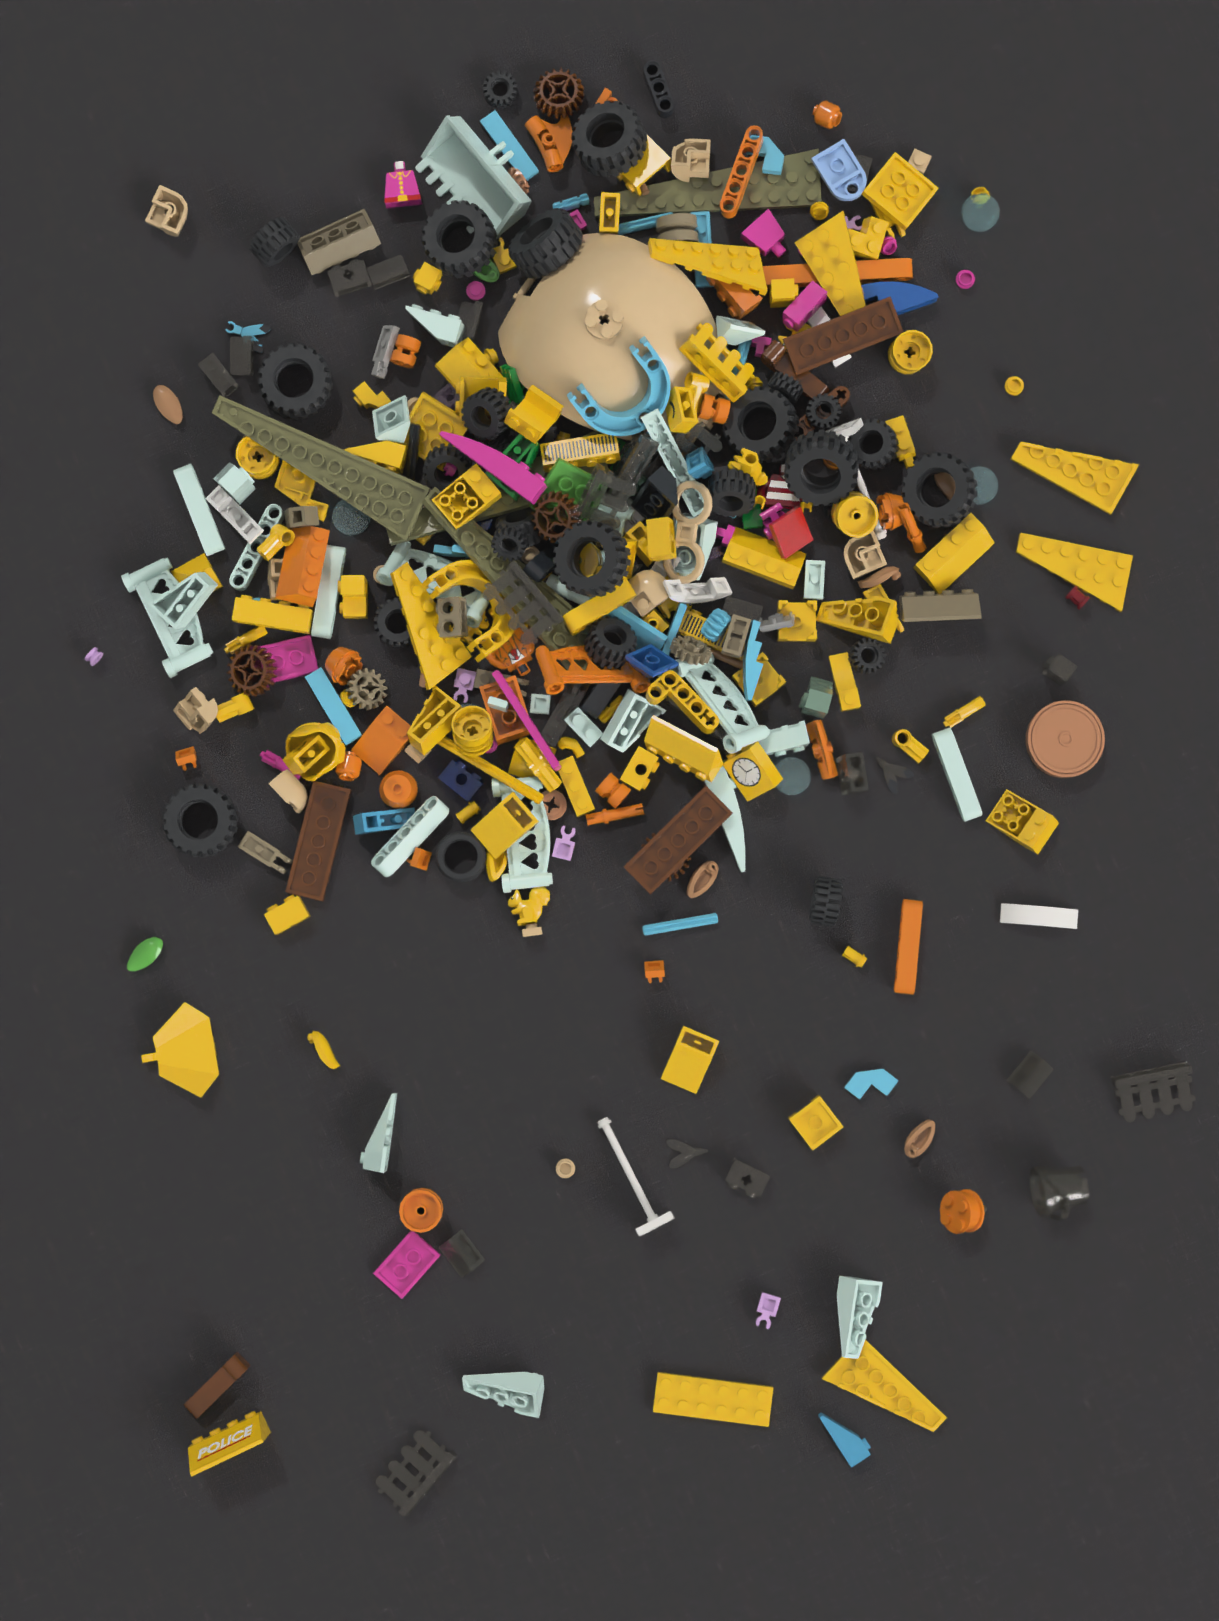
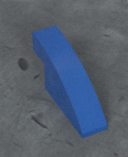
(903, 295)

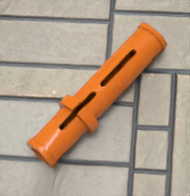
(914, 534)
(614, 814)

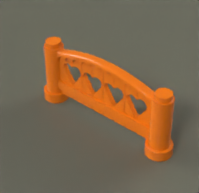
(556, 676)

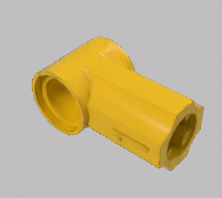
(699, 385)
(279, 537)
(236, 706)
(911, 746)

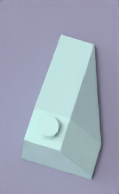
(378, 1148)
(855, 1306)
(515, 1389)

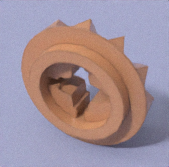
(519, 179)
(559, 800)

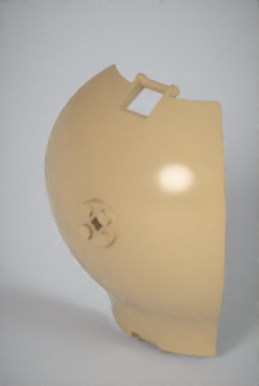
(559, 335)

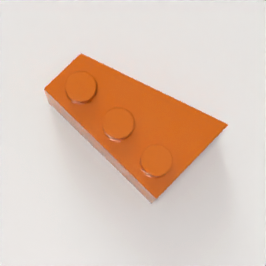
(739, 300)

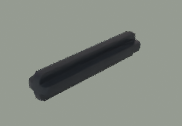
(413, 450)

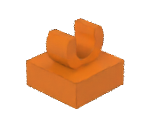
(606, 96)
(186, 756)
(420, 859)
(654, 969)

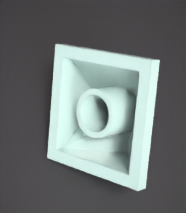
(736, 330)
(392, 421)

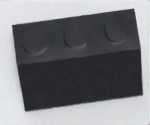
(657, 496)

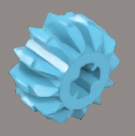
(716, 625)

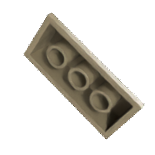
(338, 242)
(939, 606)

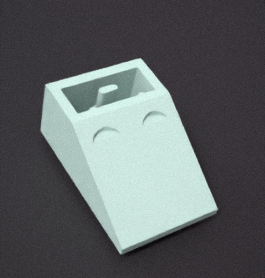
(445, 329)

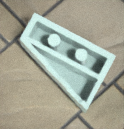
(235, 482)
(184, 600)
(629, 720)
(786, 738)

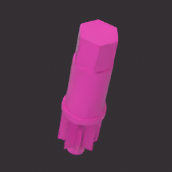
(275, 761)

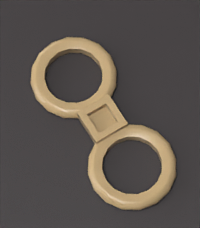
(687, 532)

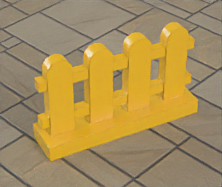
(716, 371)

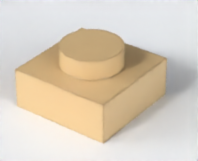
(919, 160)
(415, 754)
(532, 930)

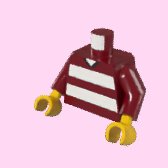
(777, 491)

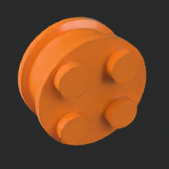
(962, 1211)

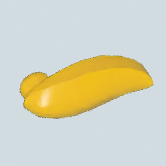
(495, 866)
(323, 1049)

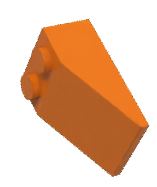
(505, 725)
(382, 740)

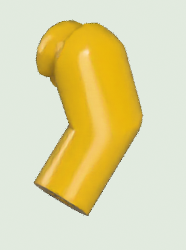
(571, 743)

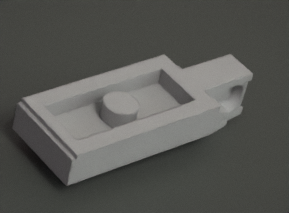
(384, 350)

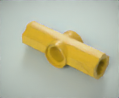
(537, 764)

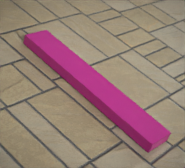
(526, 720)

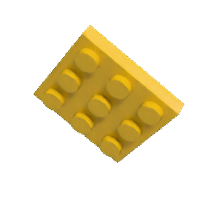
(900, 191)
(433, 419)

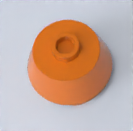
(888, 513)
(342, 664)
(398, 789)

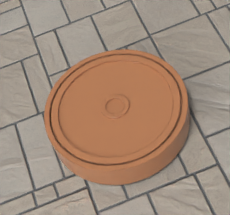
(1065, 739)

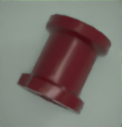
(1077, 597)

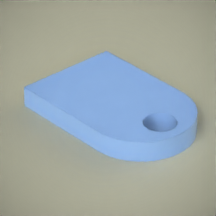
(839, 170)

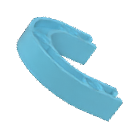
(628, 421)

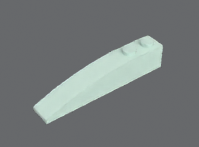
(673, 458)
(724, 788)

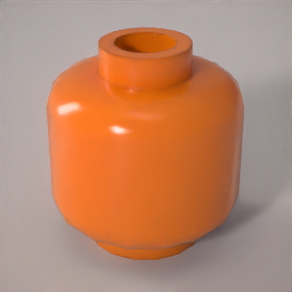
(827, 114)
(350, 767)

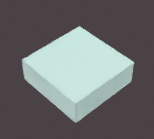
(498, 704)
(540, 704)

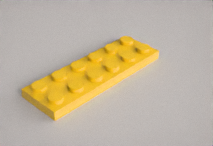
(713, 1399)

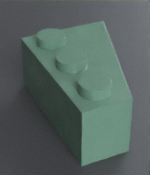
(818, 698)

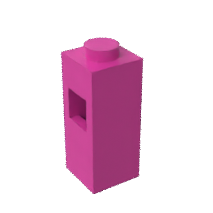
(804, 306)

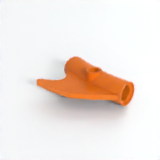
(552, 140)
(822, 749)

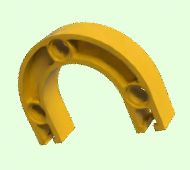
(467, 573)

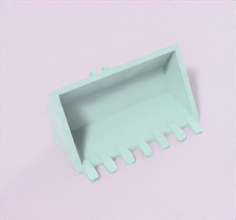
(474, 173)

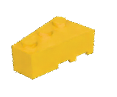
(433, 721)

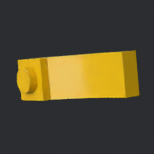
(367, 398)
(844, 682)

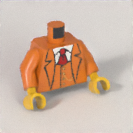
(512, 654)

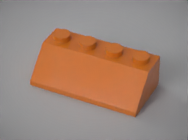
(303, 566)

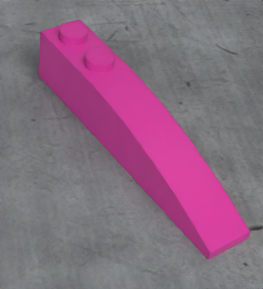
(501, 466)

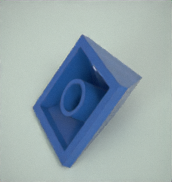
(650, 661)

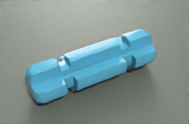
(572, 203)

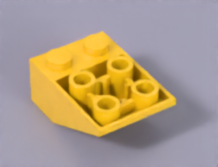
(384, 453)
(467, 497)
(1022, 821)
(504, 825)
(689, 1059)

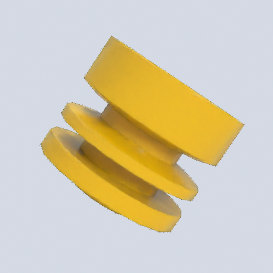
(917, 344)
(247, 454)
(472, 731)

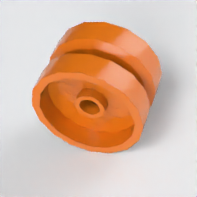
(421, 1198)

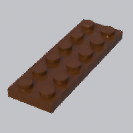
(843, 335)
(678, 840)
(318, 841)

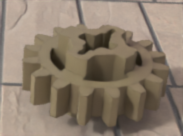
(690, 650)
(363, 696)

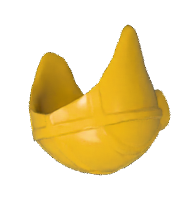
(330, 736)

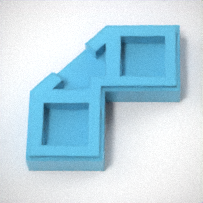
(773, 156)
(454, 551)
(878, 1078)

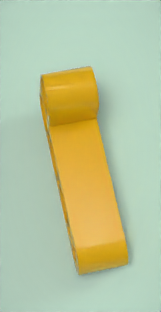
(597, 607)
(684, 704)

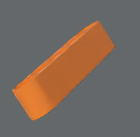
(745, 163)
(908, 946)

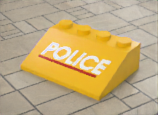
(227, 1442)

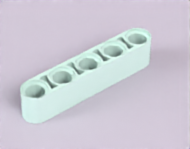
(199, 509)
(248, 554)
(328, 592)
(957, 774)
(410, 836)

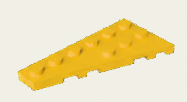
(715, 261)
(834, 263)
(1083, 475)
(1090, 568)
(436, 655)
(882, 1384)

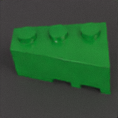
(519, 450)

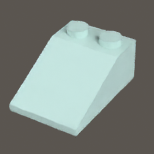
(705, 539)

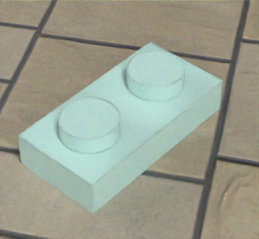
(814, 579)
(583, 726)

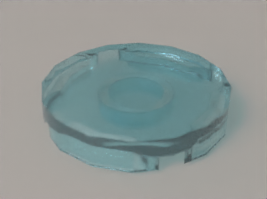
(980, 212)
(987, 485)
(349, 519)
(794, 774)

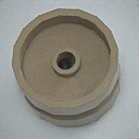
(677, 227)

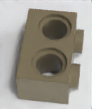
(457, 616)
(736, 636)

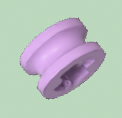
(93, 656)

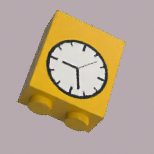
(752, 771)

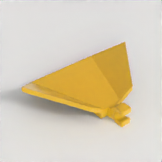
(186, 1050)

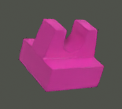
(760, 344)
(725, 535)

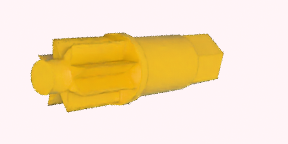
(245, 639)
(965, 711)

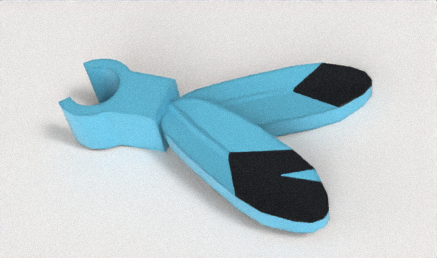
(253, 330)

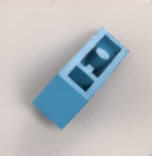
(699, 464)
(381, 820)
(848, 1442)

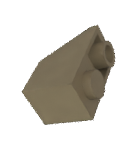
(301, 516)

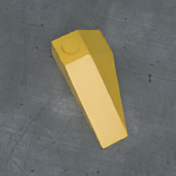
(866, 617)

